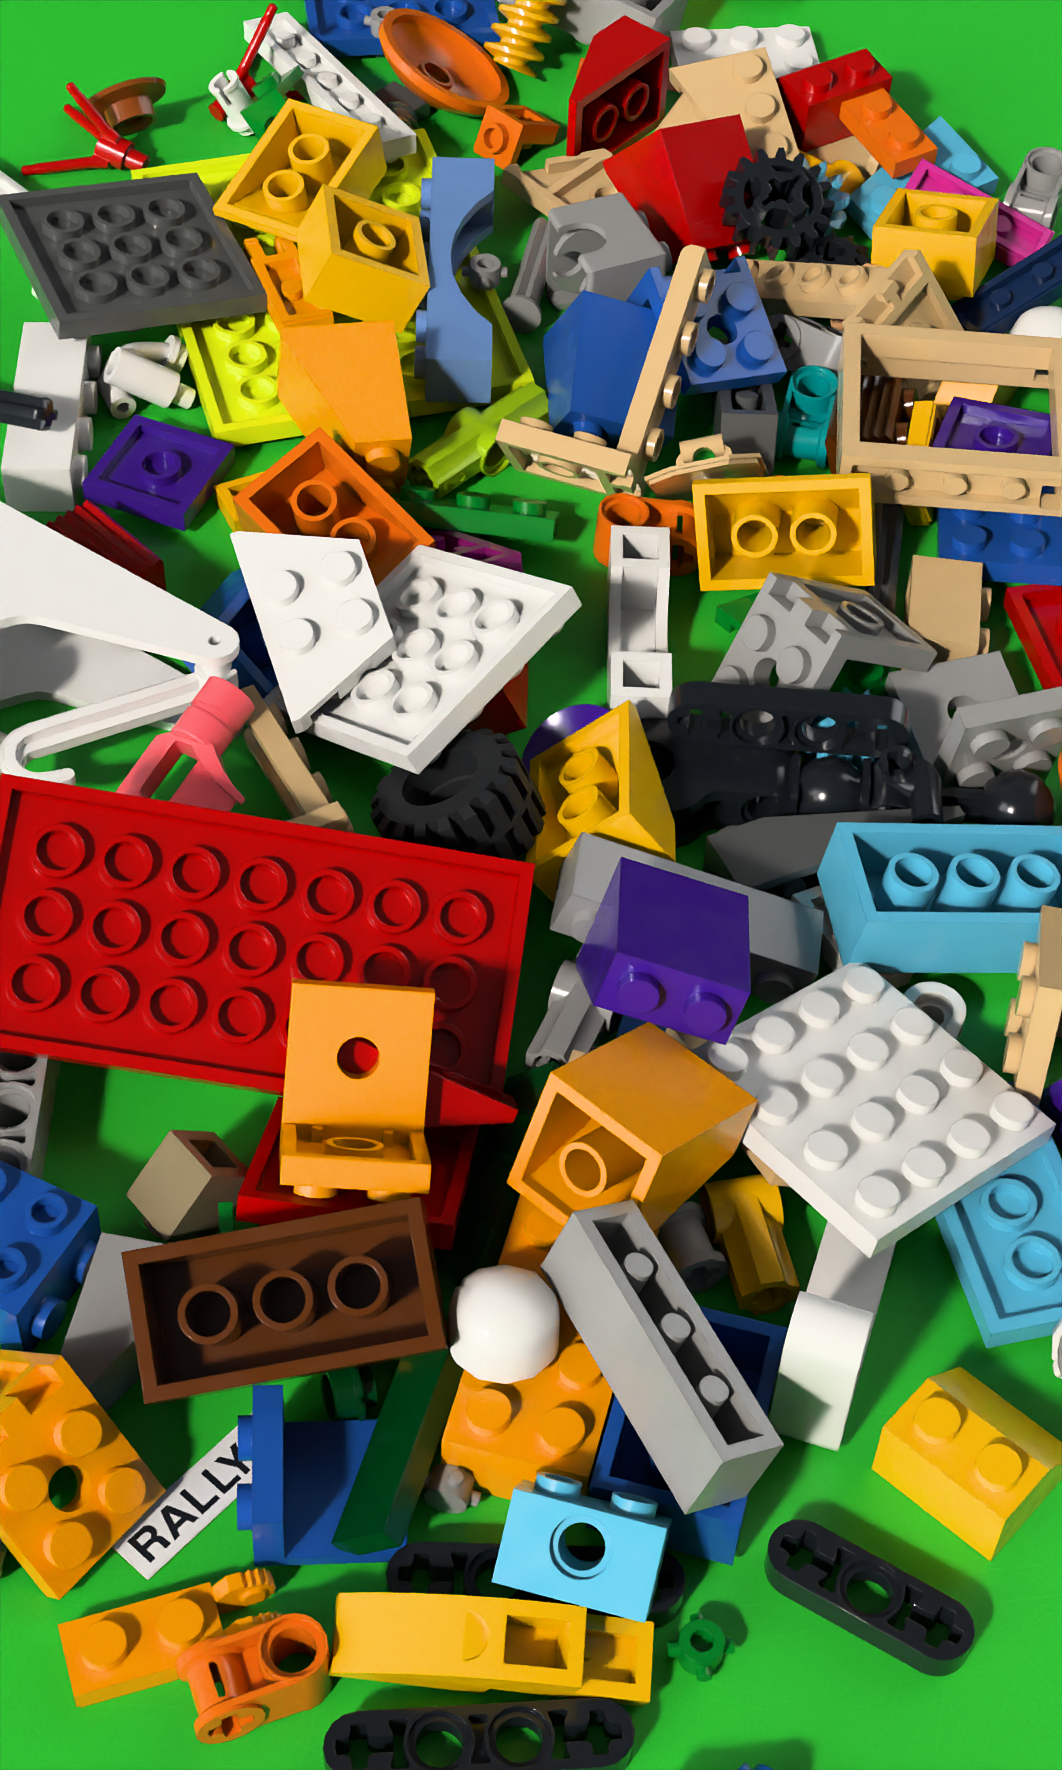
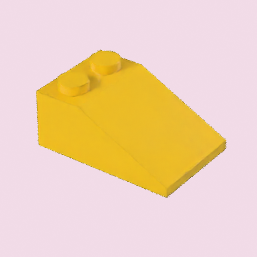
(293, 160)
(602, 786)

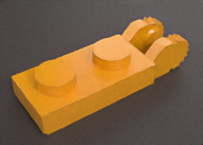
(283, 284)
(140, 1641)

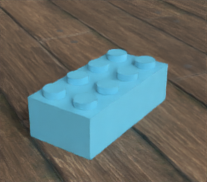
(939, 893)

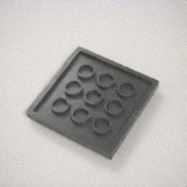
(129, 255)

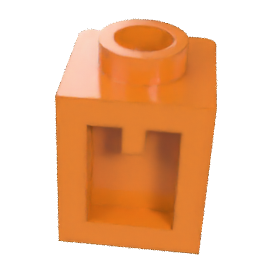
(510, 129)

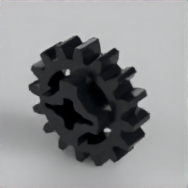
(776, 203)

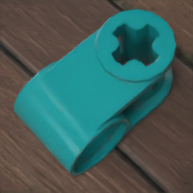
(806, 415)

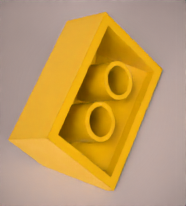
(785, 526)

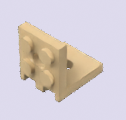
(1036, 1013)

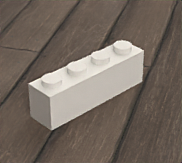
(48, 467)

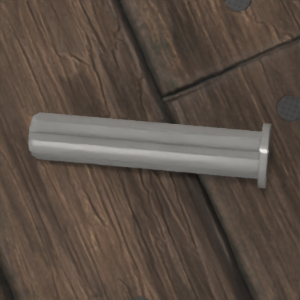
(523, 304)

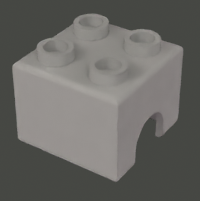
(600, 250)

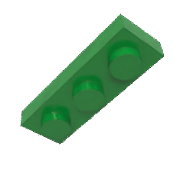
(475, 514)

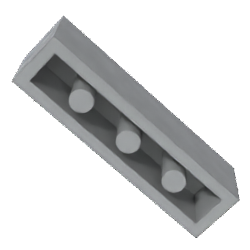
(781, 932)
(660, 1356)

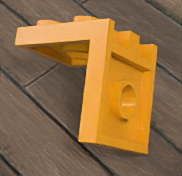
(349, 1125)
(55, 1423)

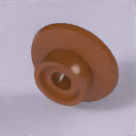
(130, 104)

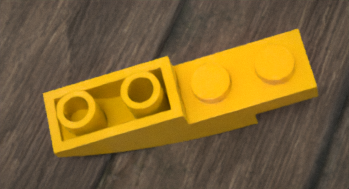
(491, 1645)

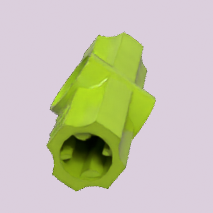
(471, 443)

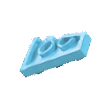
(952, 156)

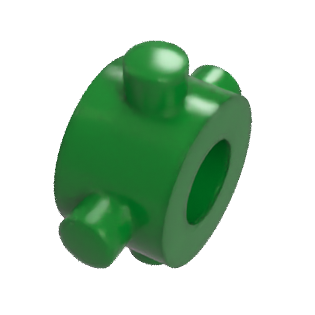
(700, 1647)

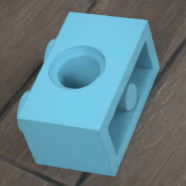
(539, 1562)

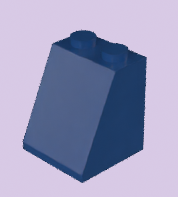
(595, 366)

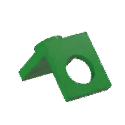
(269, 99)

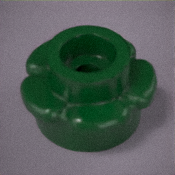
(348, 1393)

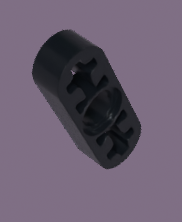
(877, 1629)

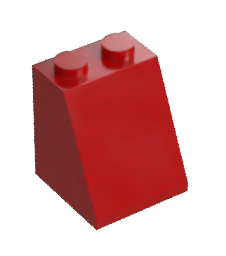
(679, 182)

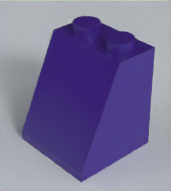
(669, 951)

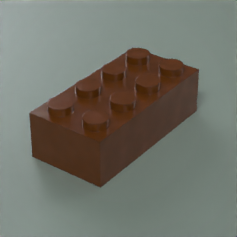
(285, 1301)

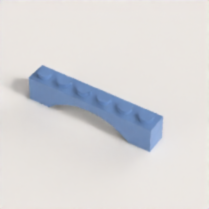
(458, 340)

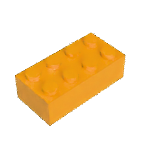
(536, 1422)

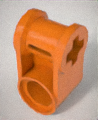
(631, 510)
(250, 1677)

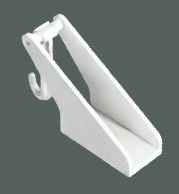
(78, 638)

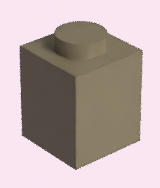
(185, 1183)

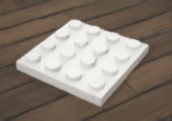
(458, 642)
(872, 1106)

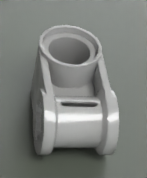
(1038, 186)
(810, 342)

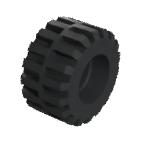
(464, 801)

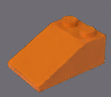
(329, 495)

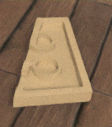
(742, 86)

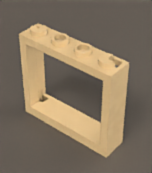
(950, 475)

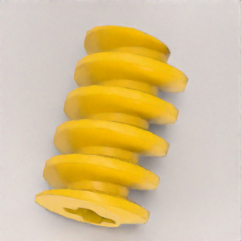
(521, 33)

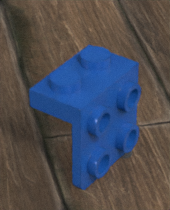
(43, 1255)
(298, 1483)

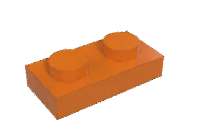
(887, 132)

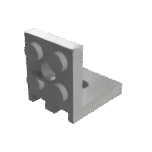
(811, 633)
(991, 725)

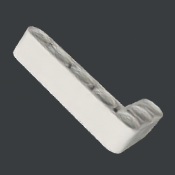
(828, 1341)

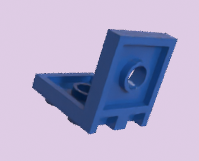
(737, 310)

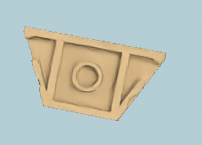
(561, 181)

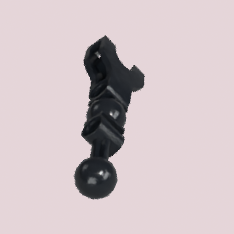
(738, 784)

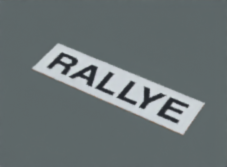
(185, 1508)

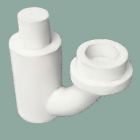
(151, 372)

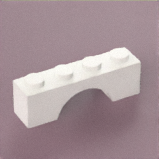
(638, 620)

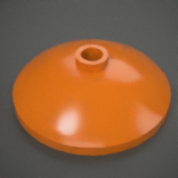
(441, 63)

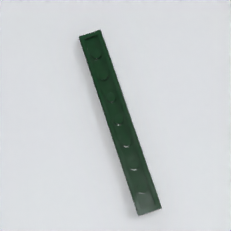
(427, 1384)

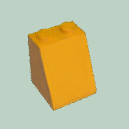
(353, 389)
(630, 1125)

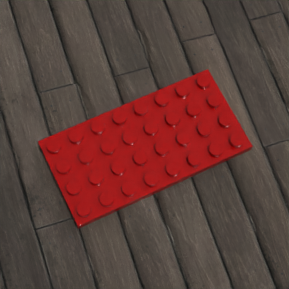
(177, 928)

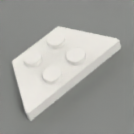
(314, 615)

